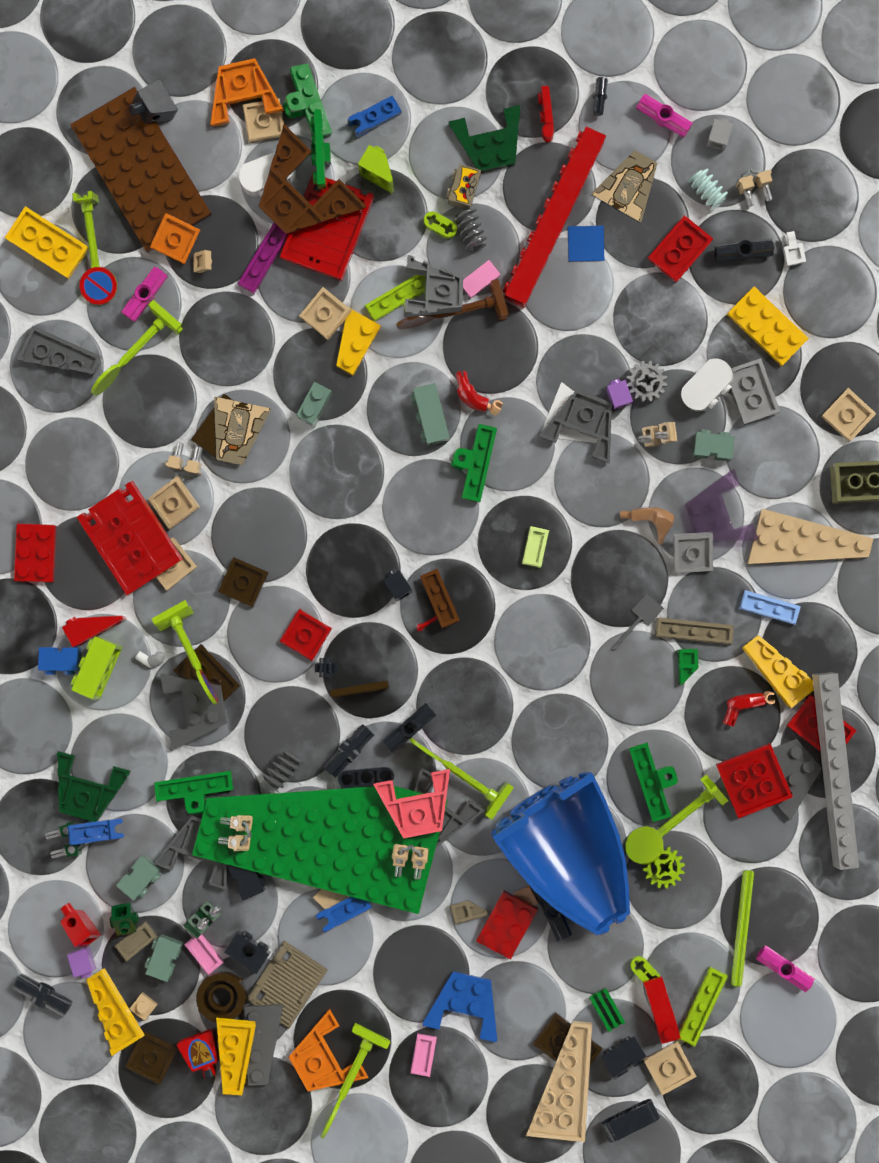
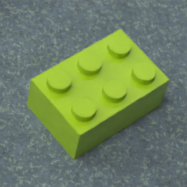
(96, 668)

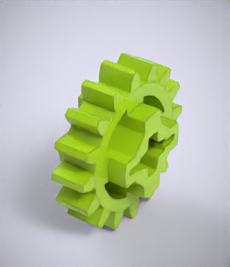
(657, 874)

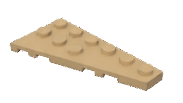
(795, 540)
(565, 1098)

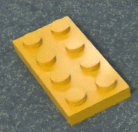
(47, 242)
(767, 326)

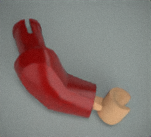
(473, 400)
(743, 702)

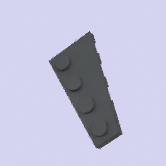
(54, 352)
(264, 1041)

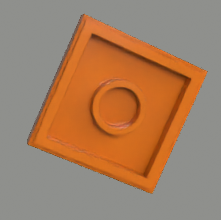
(175, 238)

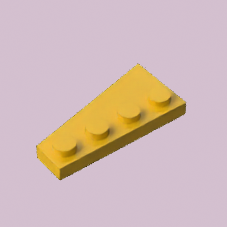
(117, 1019)

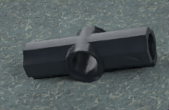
(755, 249)
(400, 737)
(348, 750)
(557, 922)
(42, 995)

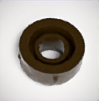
(206, 1003)

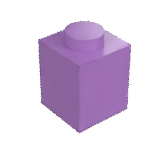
(619, 394)
(82, 962)

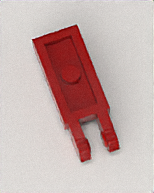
(546, 115)

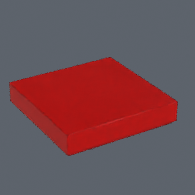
(305, 635)

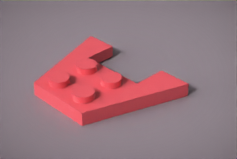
(417, 813)

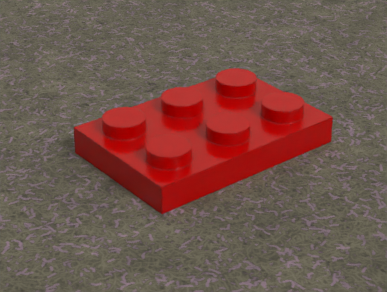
(680, 249)
(35, 553)
(805, 724)
(507, 924)

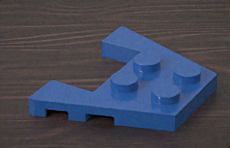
(467, 996)

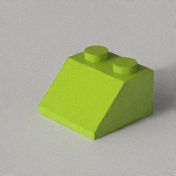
(375, 168)

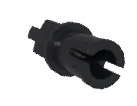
(600, 96)

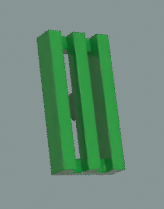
(615, 1023)

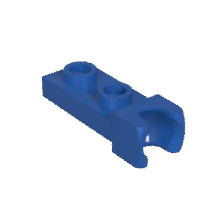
(374, 116)
(94, 831)
(343, 912)

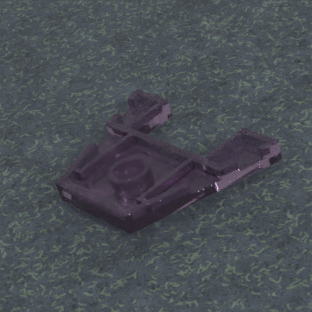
(710, 513)

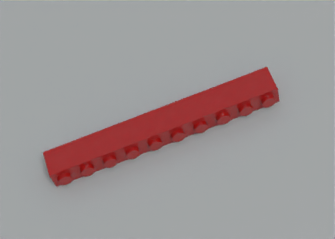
(555, 216)

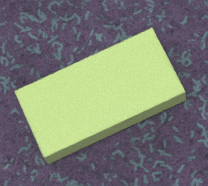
(535, 547)

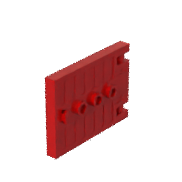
(328, 241)
(130, 538)

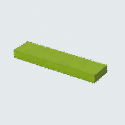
(396, 297)
(702, 1006)

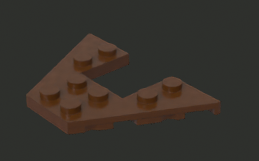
(286, 205)

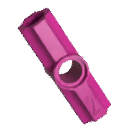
(653, 109)
(136, 304)
(794, 975)

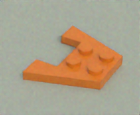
(241, 83)
(316, 1061)

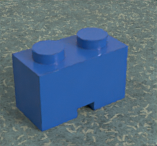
(53, 660)

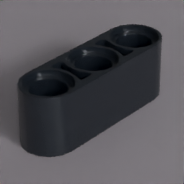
(356, 776)
(630, 1120)

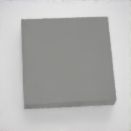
(693, 552)

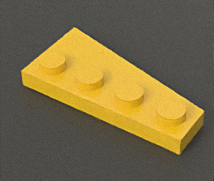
(782, 675)
(235, 1046)

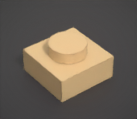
(202, 261)
(143, 1006)

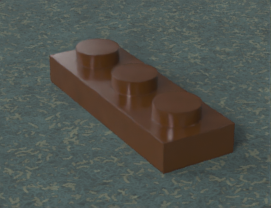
(440, 598)

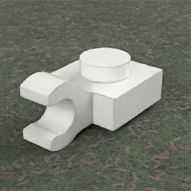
(793, 252)

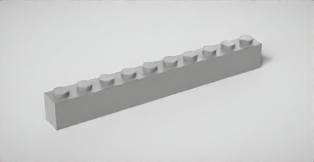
(835, 770)

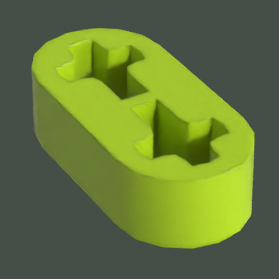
(442, 221)
(649, 969)

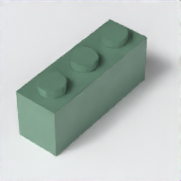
(430, 414)

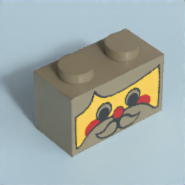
(464, 187)

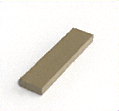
(694, 631)

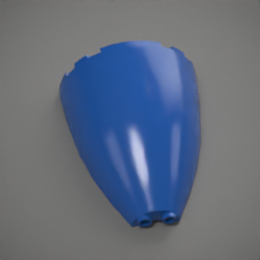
(569, 852)

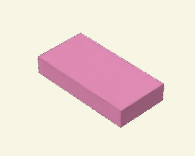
(480, 279)
(204, 953)
(423, 1054)

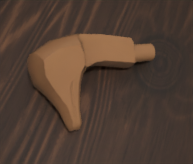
(660, 517)

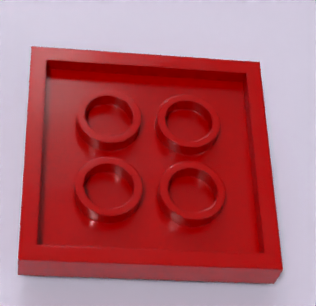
(754, 780)

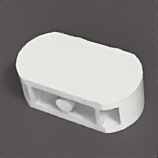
(255, 174)
(707, 385)

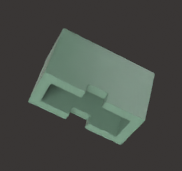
(314, 404)
(717, 445)
(144, 873)
(160, 963)

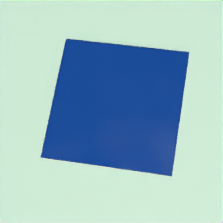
(586, 243)

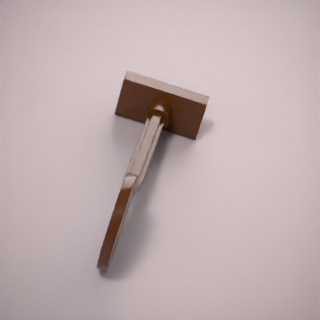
(496, 300)

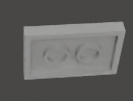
(753, 392)

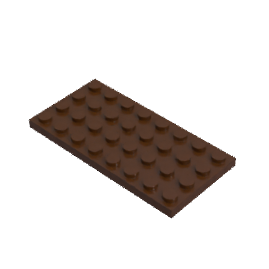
(139, 168)

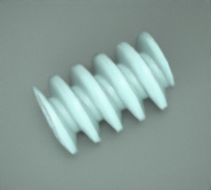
(708, 189)

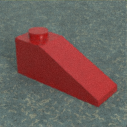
(83, 629)
(661, 1010)

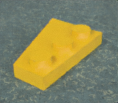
(356, 340)

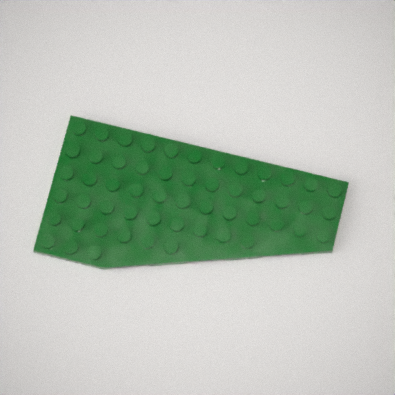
(321, 840)

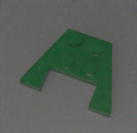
(493, 148)
(85, 797)

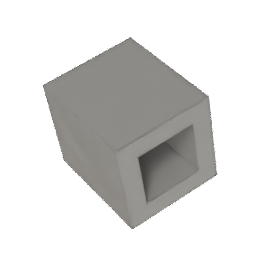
(719, 134)

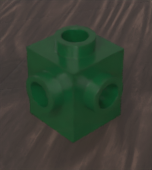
(123, 919)

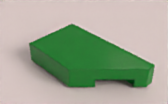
(687, 663)

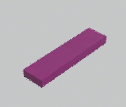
(263, 259)

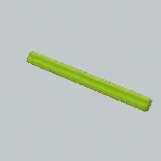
(742, 928)

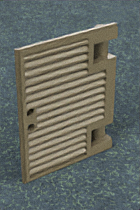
(288, 982)

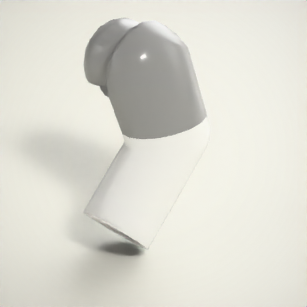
(150, 661)

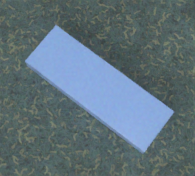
(769, 607)

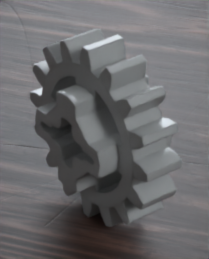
(638, 383)

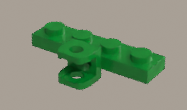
(305, 99)
(320, 151)
(476, 462)
(653, 781)
(194, 789)

